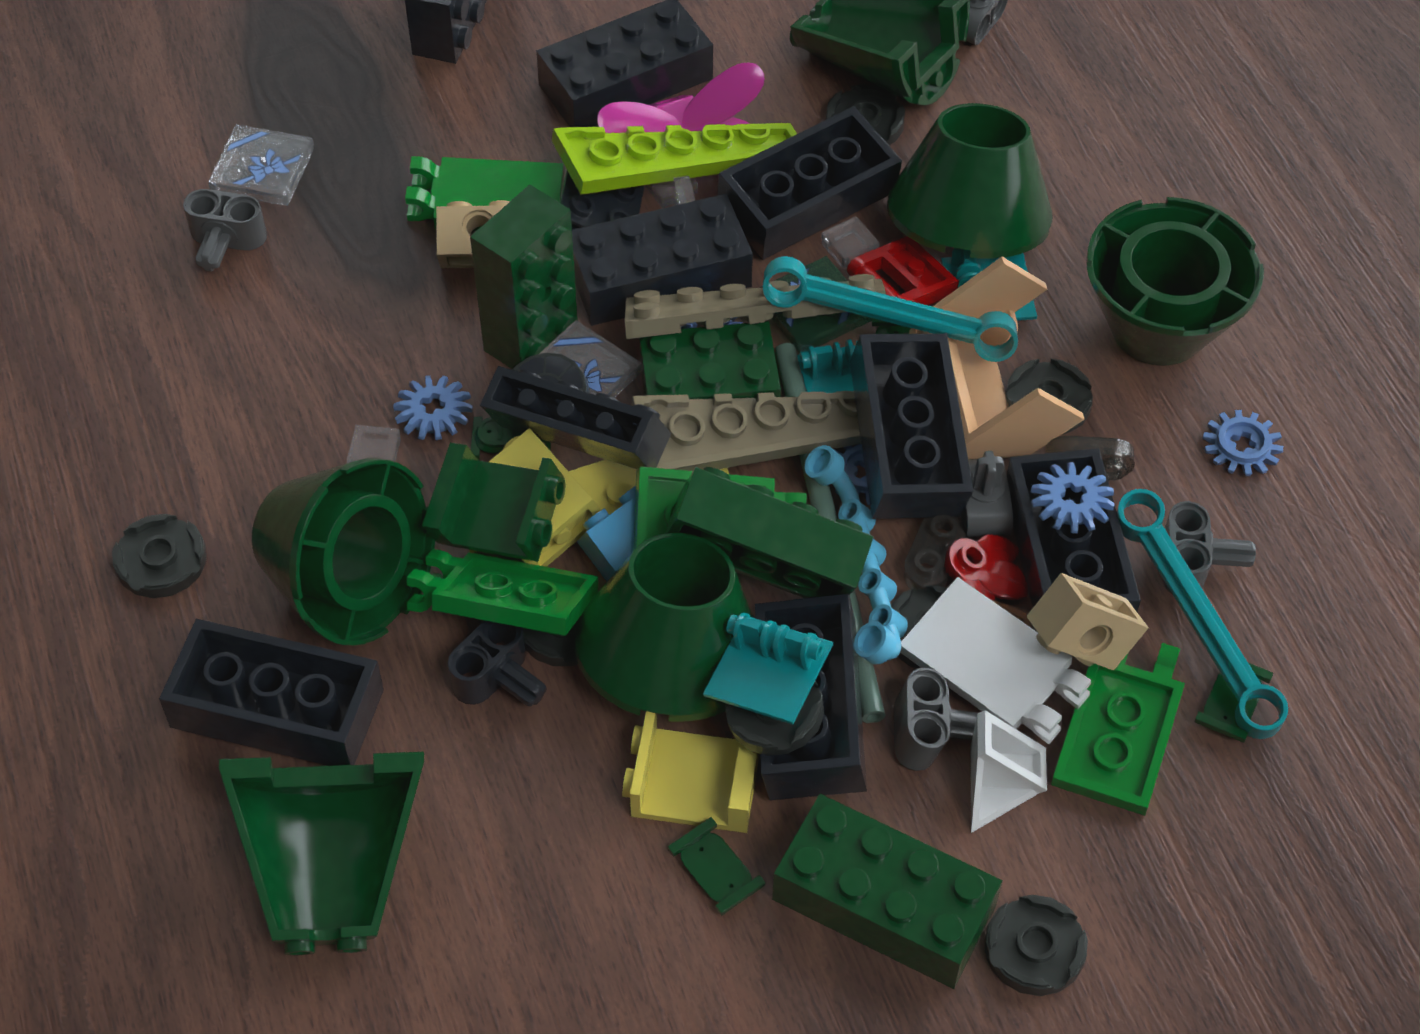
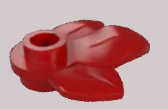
(990, 566)

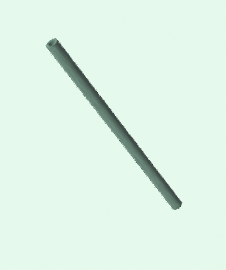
(822, 500)

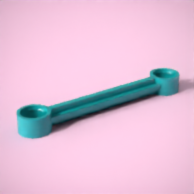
(890, 309)
(1201, 614)

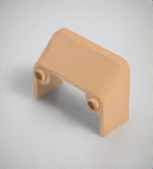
(982, 400)

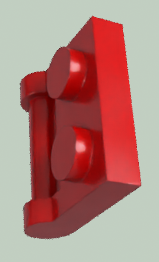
(910, 268)

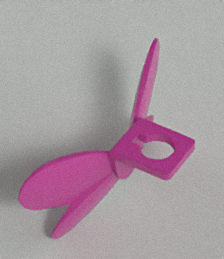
(711, 106)

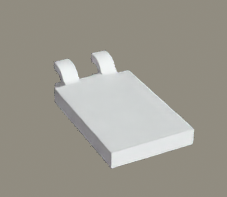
(994, 660)

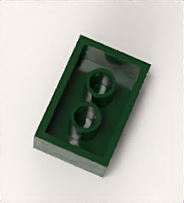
(711, 362)

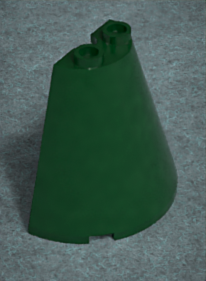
(890, 43)
(322, 843)

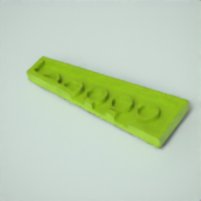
(638, 158)

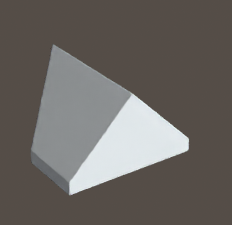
(1004, 769)

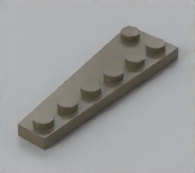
(659, 314)
(751, 430)

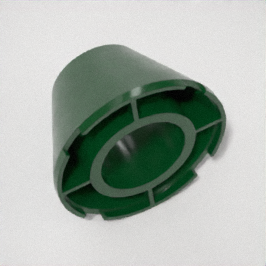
(974, 185)
(1172, 277)
(345, 546)
(661, 627)

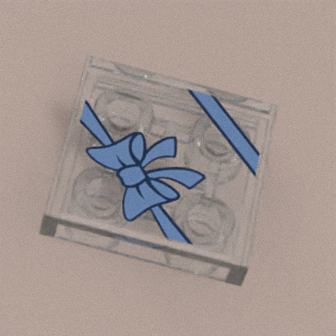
(262, 164)
(602, 362)

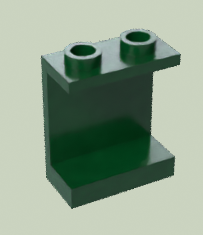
(493, 505)

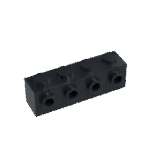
(576, 418)

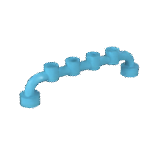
(881, 636)

